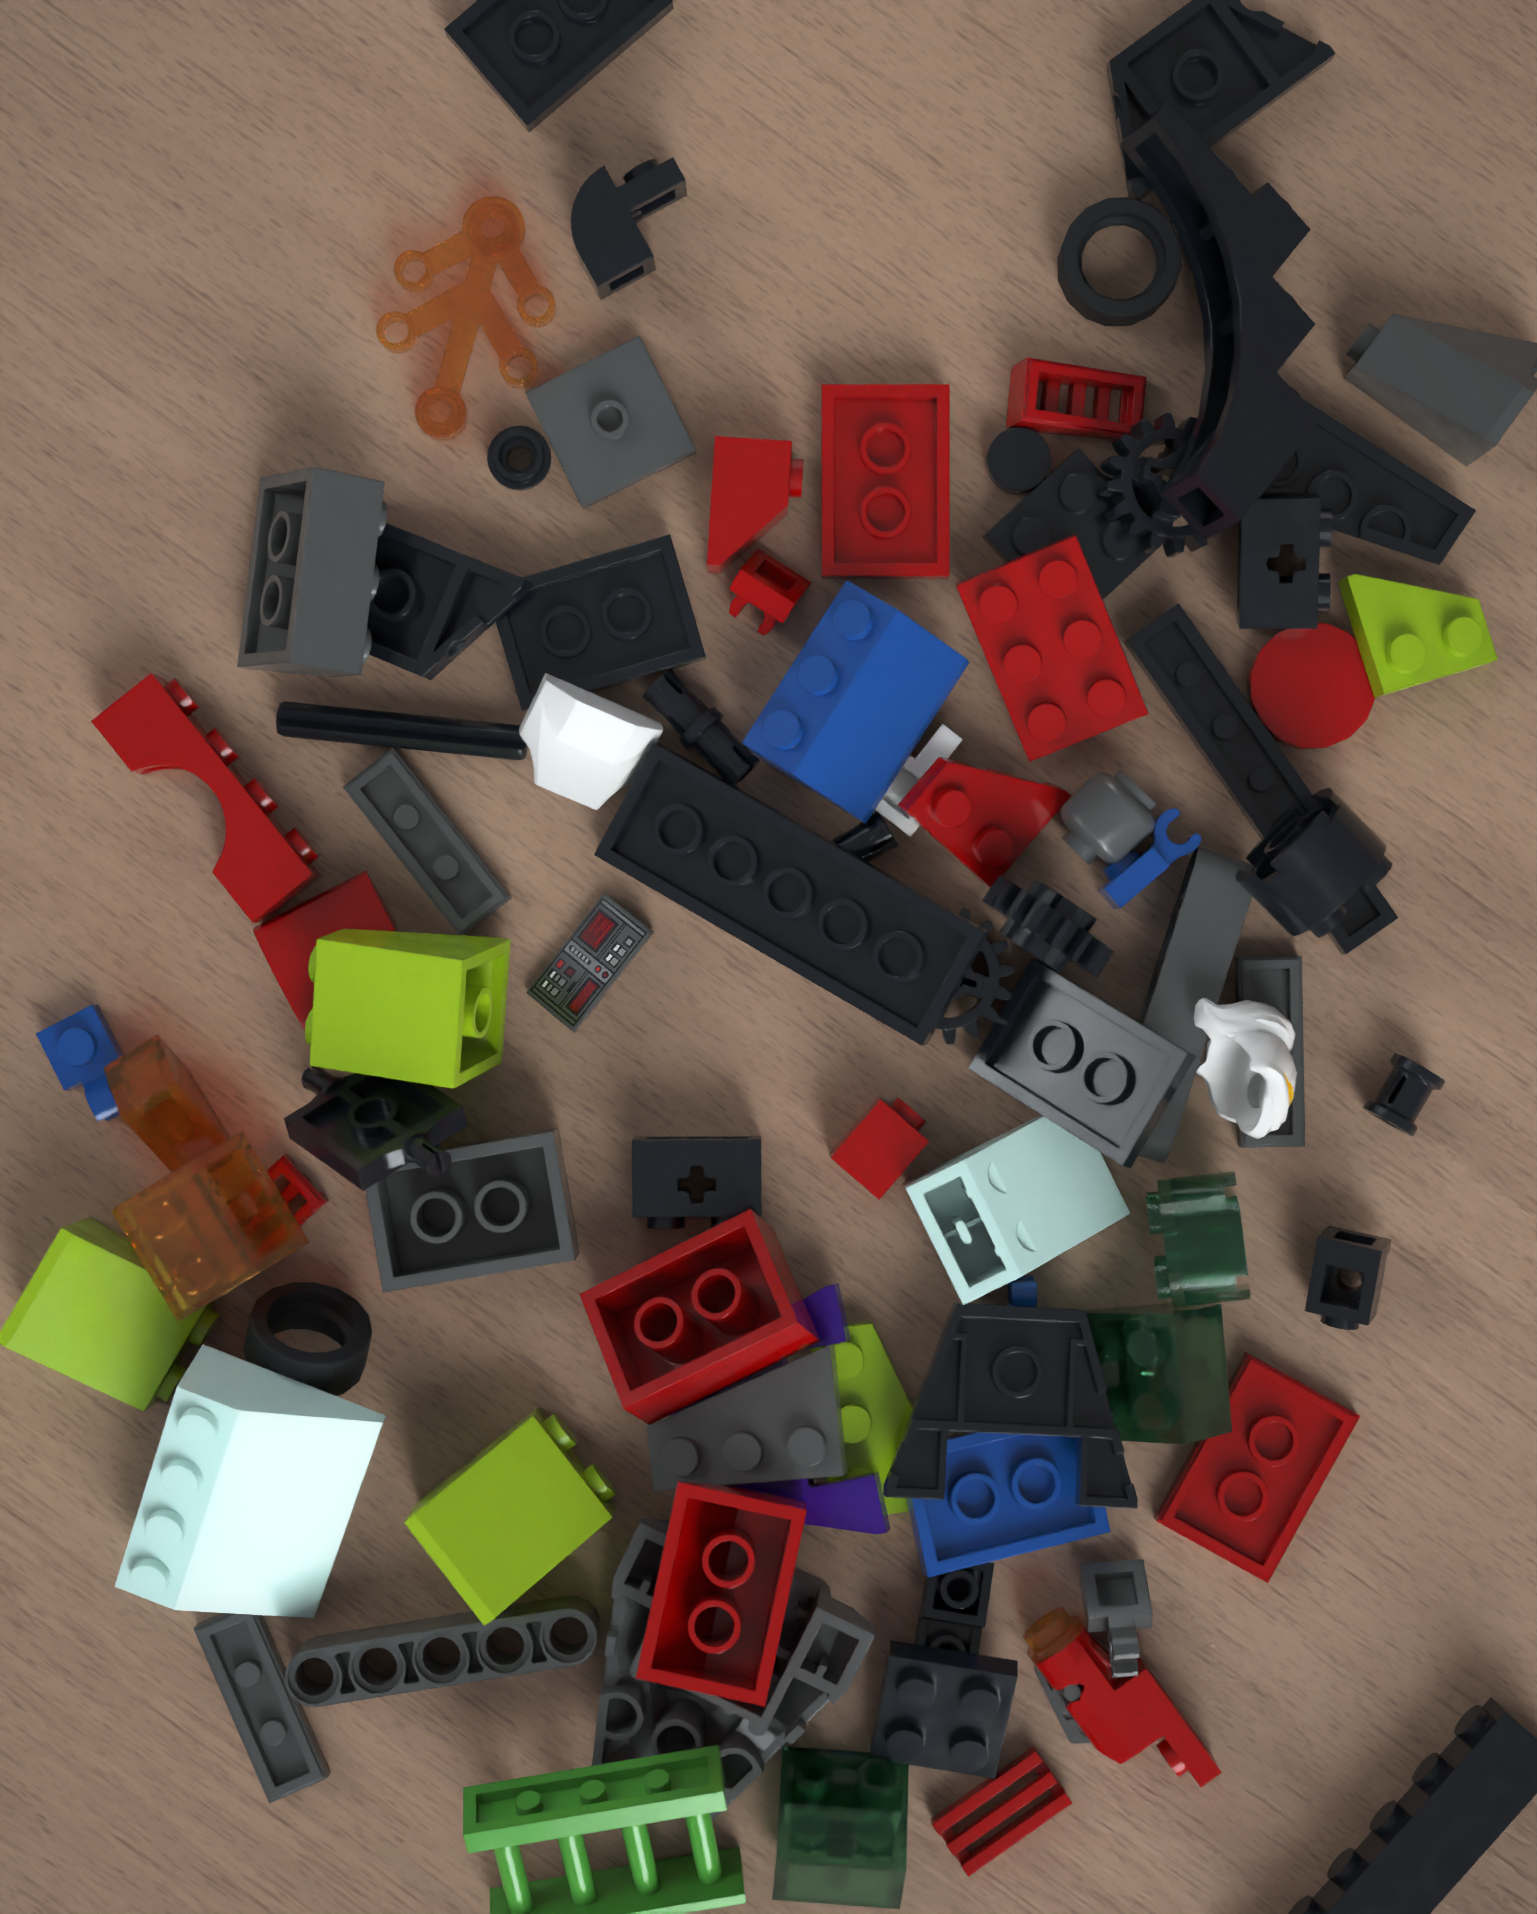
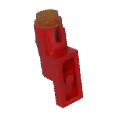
(1111, 1713)

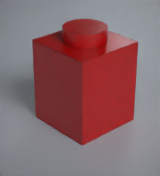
(881, 1145)

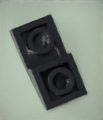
(955, 1609)

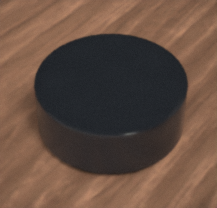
(1018, 460)

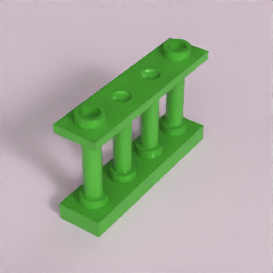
(603, 1799)

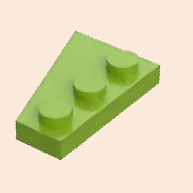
(871, 1406)

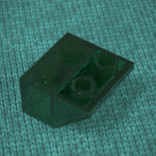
(1164, 1371)
(840, 1829)

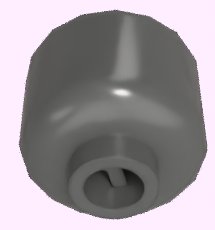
(1107, 818)

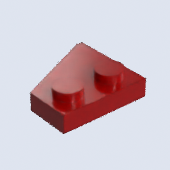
(981, 813)

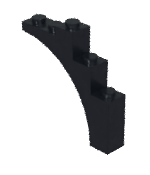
(1250, 324)

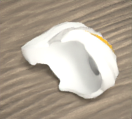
(1248, 1063)

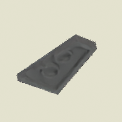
(757, 1432)

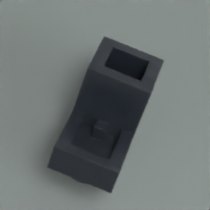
(606, 221)

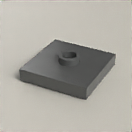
(611, 422)

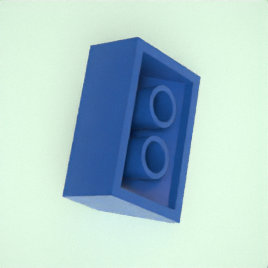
(855, 702)

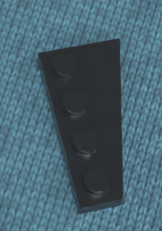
(1373, 493)

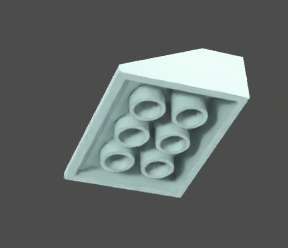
(247, 1492)

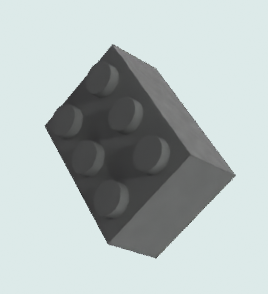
(489, 1214)

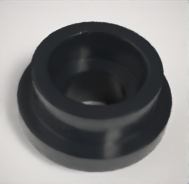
(510, 440)

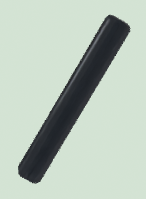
(400, 730)

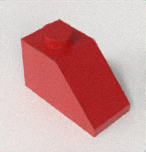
(748, 494)

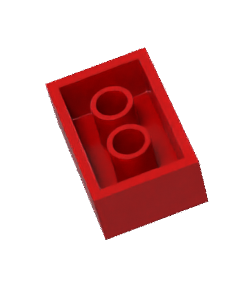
(698, 1317)

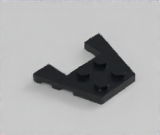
(1014, 1375)

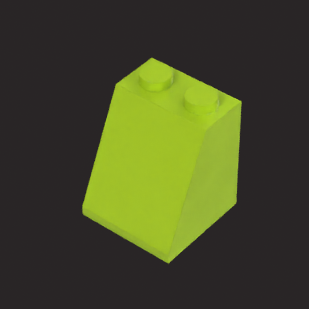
(408, 1005)
(103, 1318)
(512, 1513)

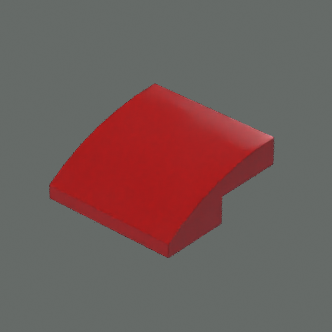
(294, 934)

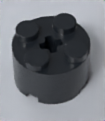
(1314, 865)

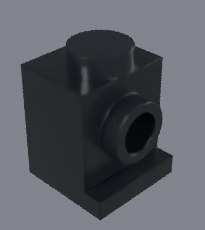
(1327, 1295)

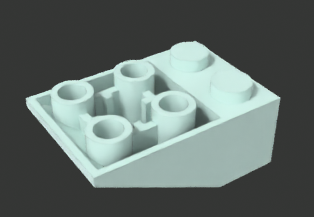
(1014, 1204)

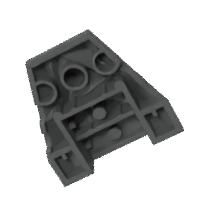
(813, 1665)

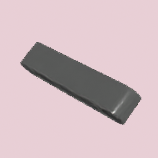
(1193, 967)
(420, 1671)

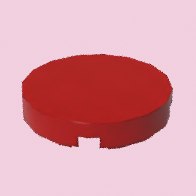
(1310, 687)

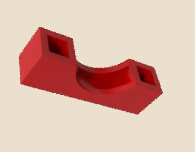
(259, 860)

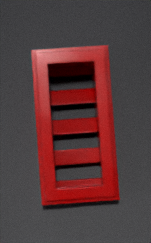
(1023, 397)

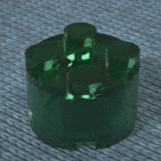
(1200, 1240)

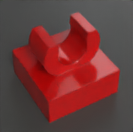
(768, 587)

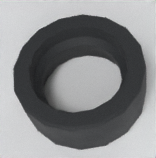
(1154, 227)
(316, 1309)

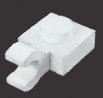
(940, 745)

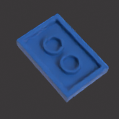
(1002, 1501)

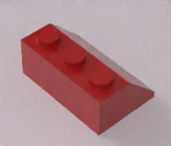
(722, 1591)

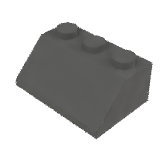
(312, 573)

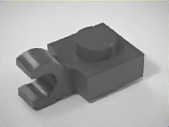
(1117, 1602)

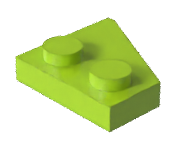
(1414, 632)

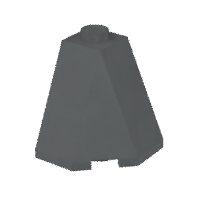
(1446, 380)

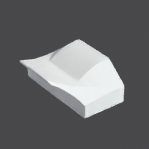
(584, 742)

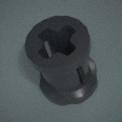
(1403, 1094)

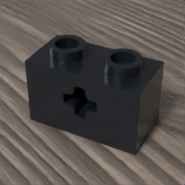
(1263, 595)
(663, 1160)

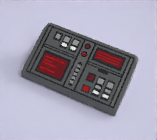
(590, 962)

